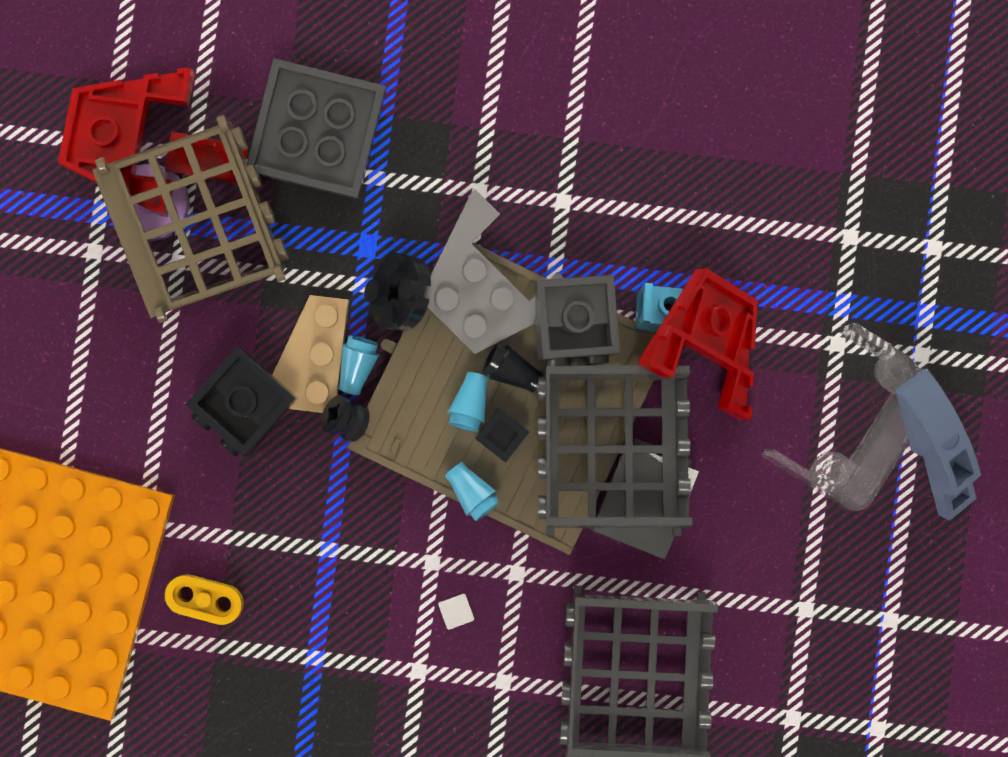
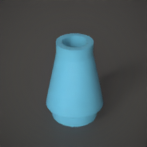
(356, 363)
(470, 403)
(472, 492)

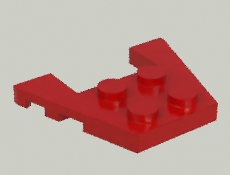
(111, 122)
(717, 324)

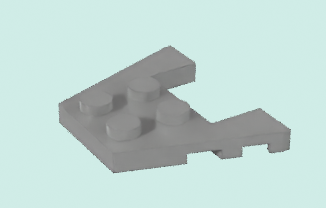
(470, 291)

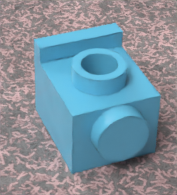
(650, 306)

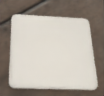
(456, 611)

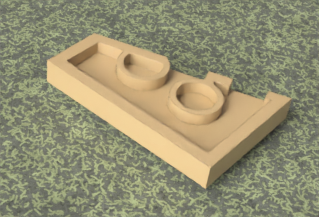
(314, 352)

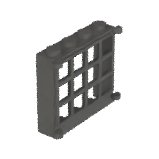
(674, 448)
(696, 678)

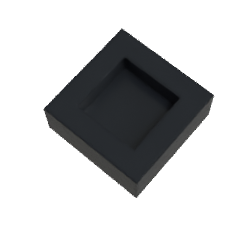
(502, 435)

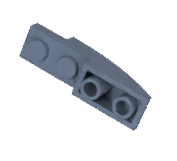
(941, 440)

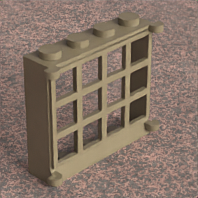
(135, 239)

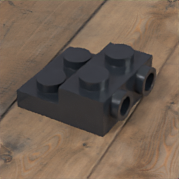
(241, 403)

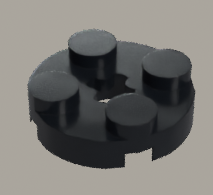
(398, 292)

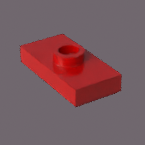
(209, 154)

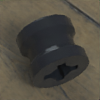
(345, 418)

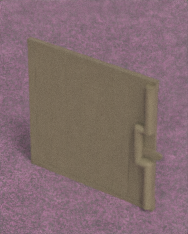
(427, 368)

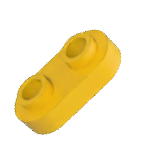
(205, 599)

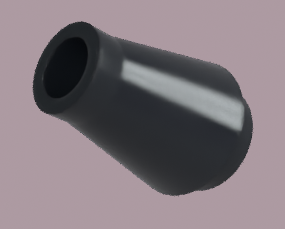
(511, 368)

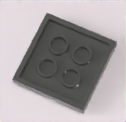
(316, 128)

